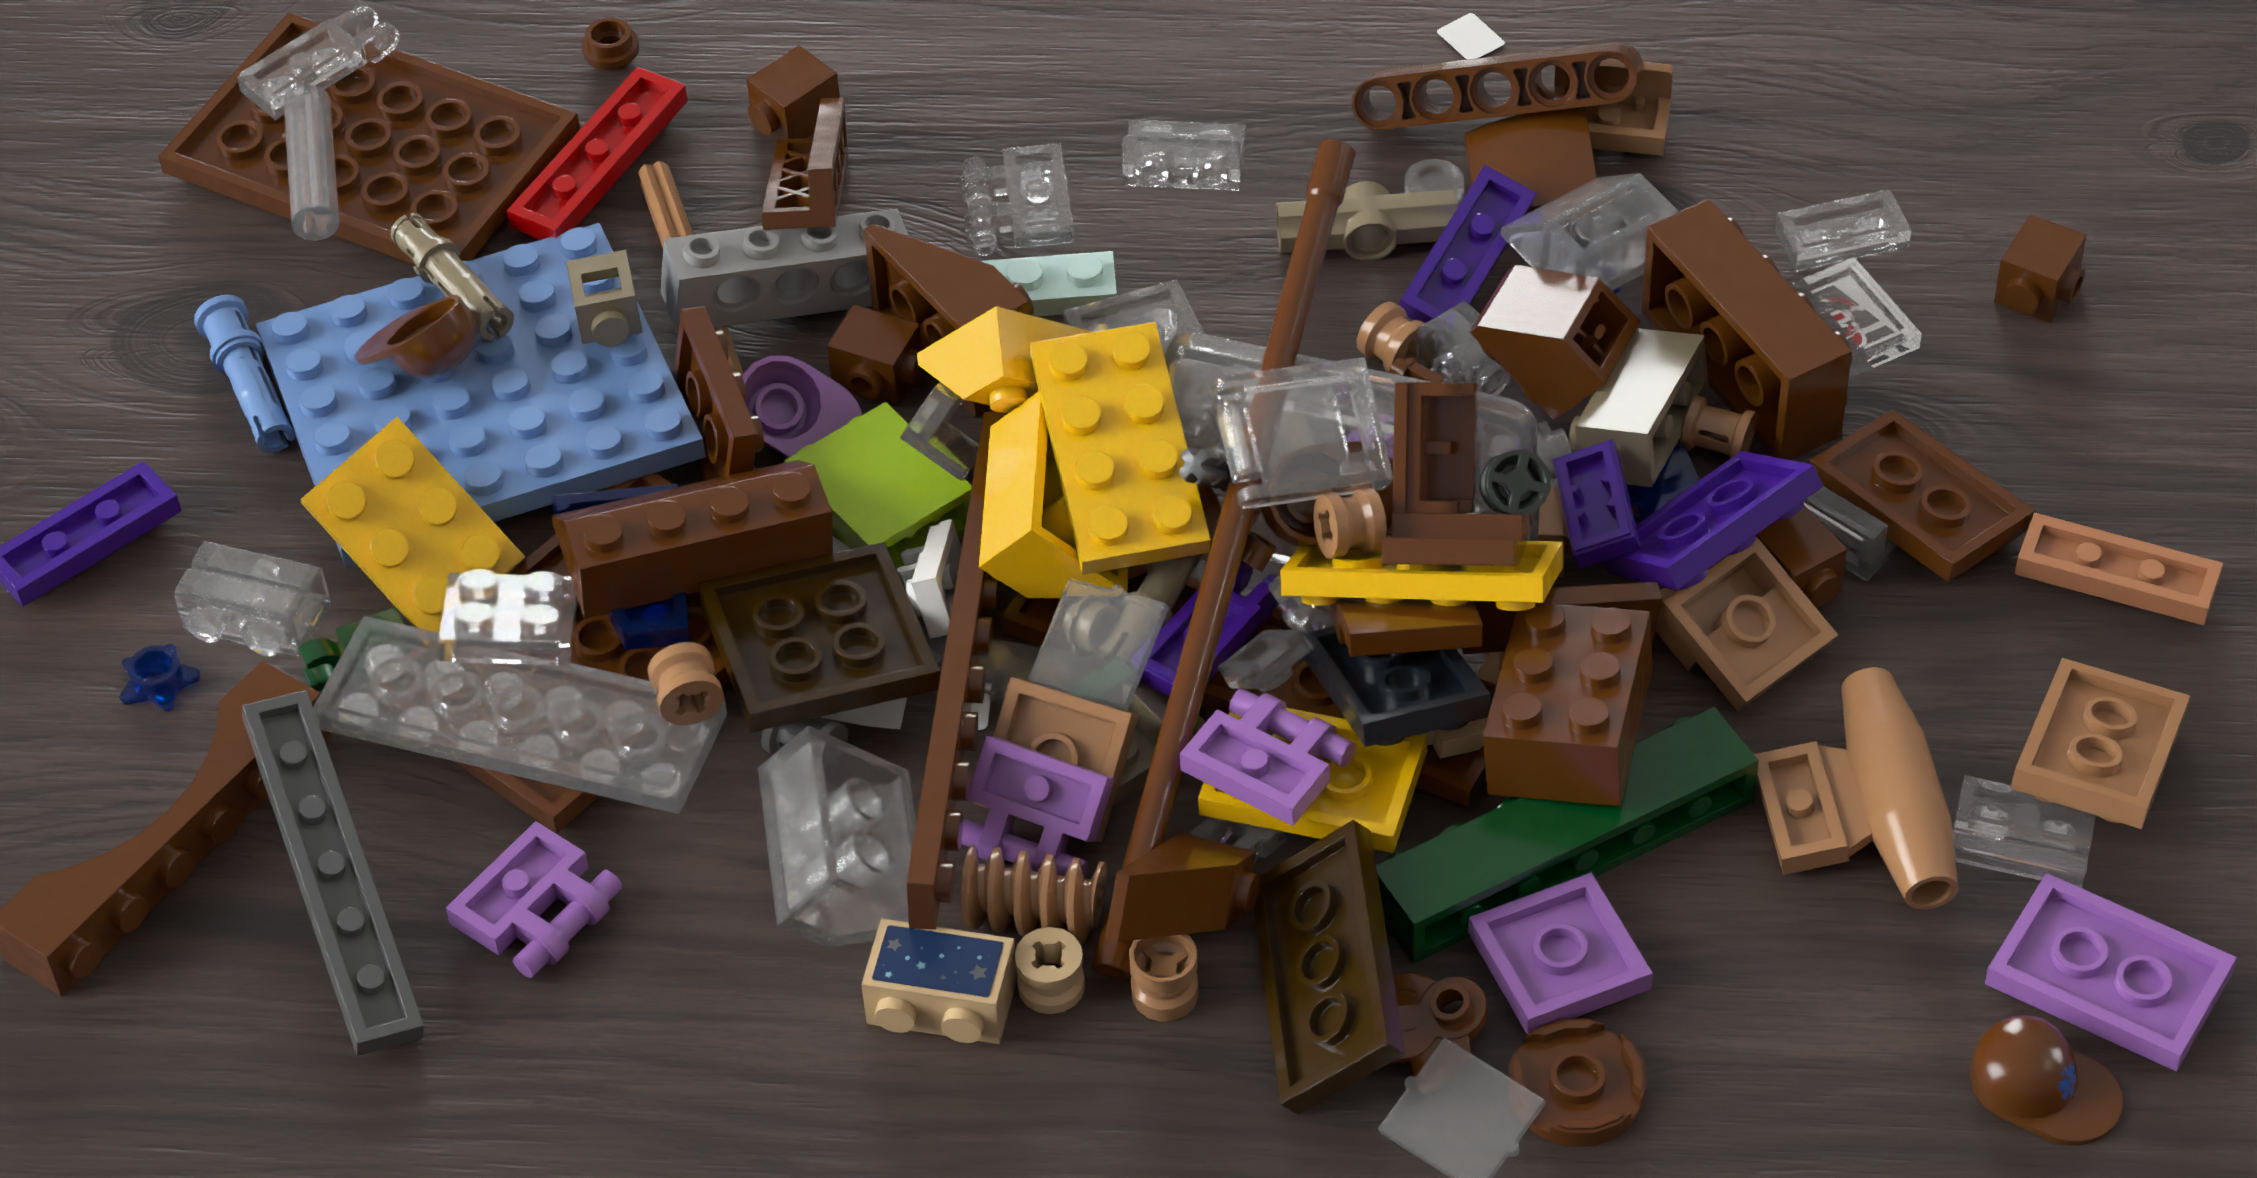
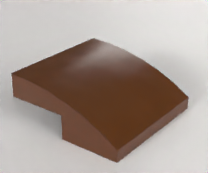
(1537, 149)
(1456, 539)
(1404, 626)

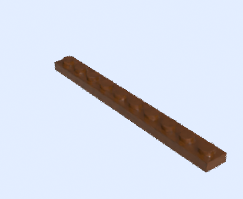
(954, 726)

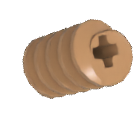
(1030, 895)

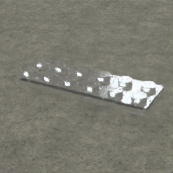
(518, 719)

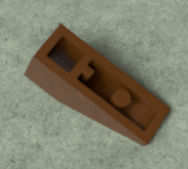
(1182, 890)

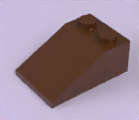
(935, 287)

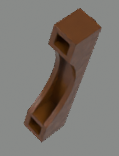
(76, 914)

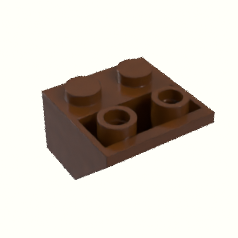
(1555, 334)

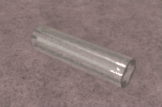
(311, 162)

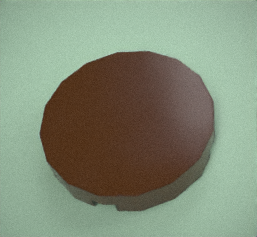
(1585, 1076)

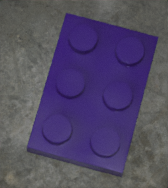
(1716, 519)

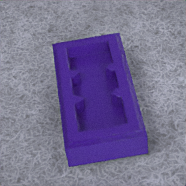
(1596, 504)

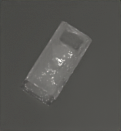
(251, 599)

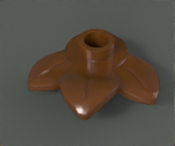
(1423, 1023)

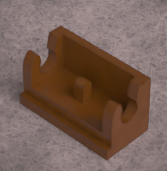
(1434, 447)

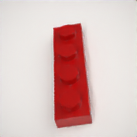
(597, 155)

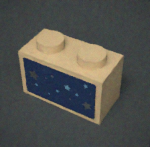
(939, 982)

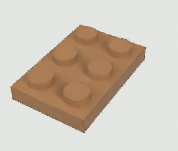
(2100, 743)

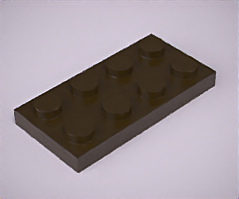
(1327, 968)

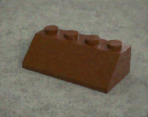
(693, 534)

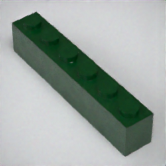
(1528, 845)

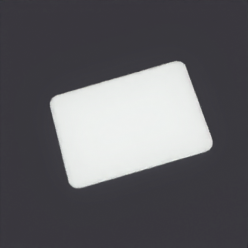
(1470, 37)

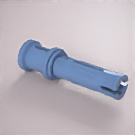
(239, 355)

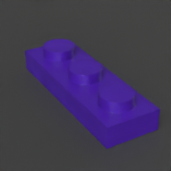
(1467, 246)
(85, 532)

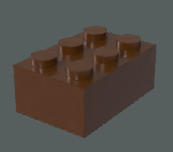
(1568, 704)

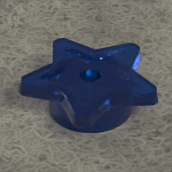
(153, 662)

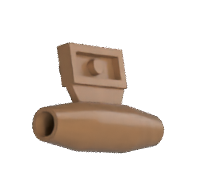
(1878, 789)

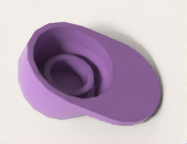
(795, 403)

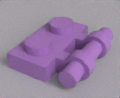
(1259, 768)
(1039, 790)
(520, 886)

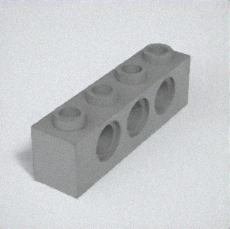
(771, 272)

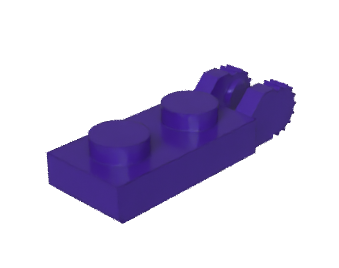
(1241, 621)

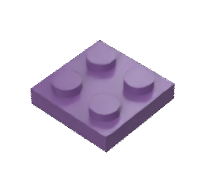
(1560, 953)

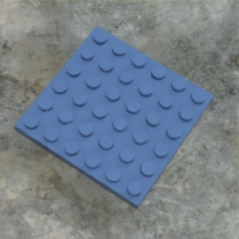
(519, 411)

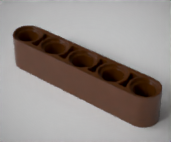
(1473, 101)

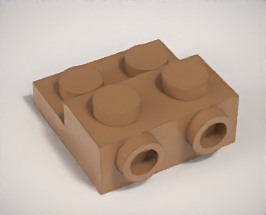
(1743, 624)

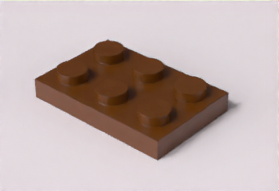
(715, 397)
(1925, 494)

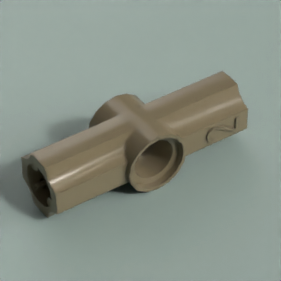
(1373, 220)

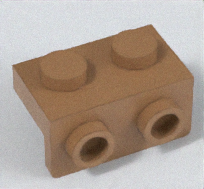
(1638, 121)

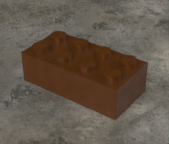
(1760, 335)

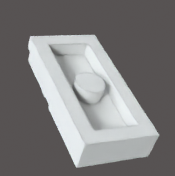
(931, 577)

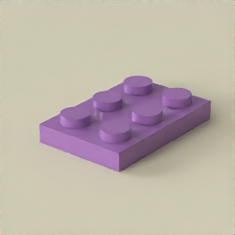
(2111, 971)

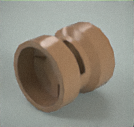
(1164, 976)

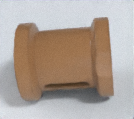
(1718, 428)

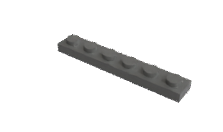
(332, 873)

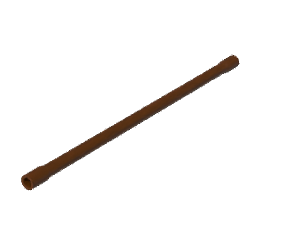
(1324, 196)

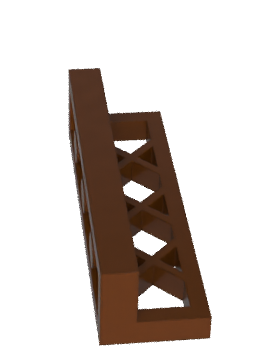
(809, 174)

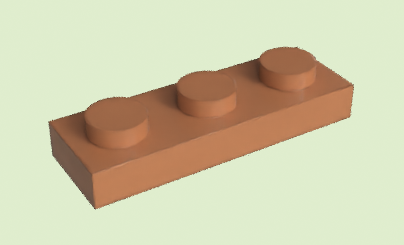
(2119, 568)

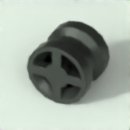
(1526, 484)

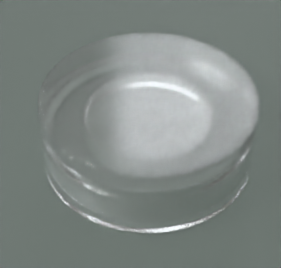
(1434, 176)

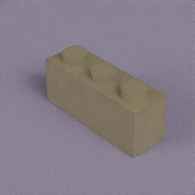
(1645, 401)

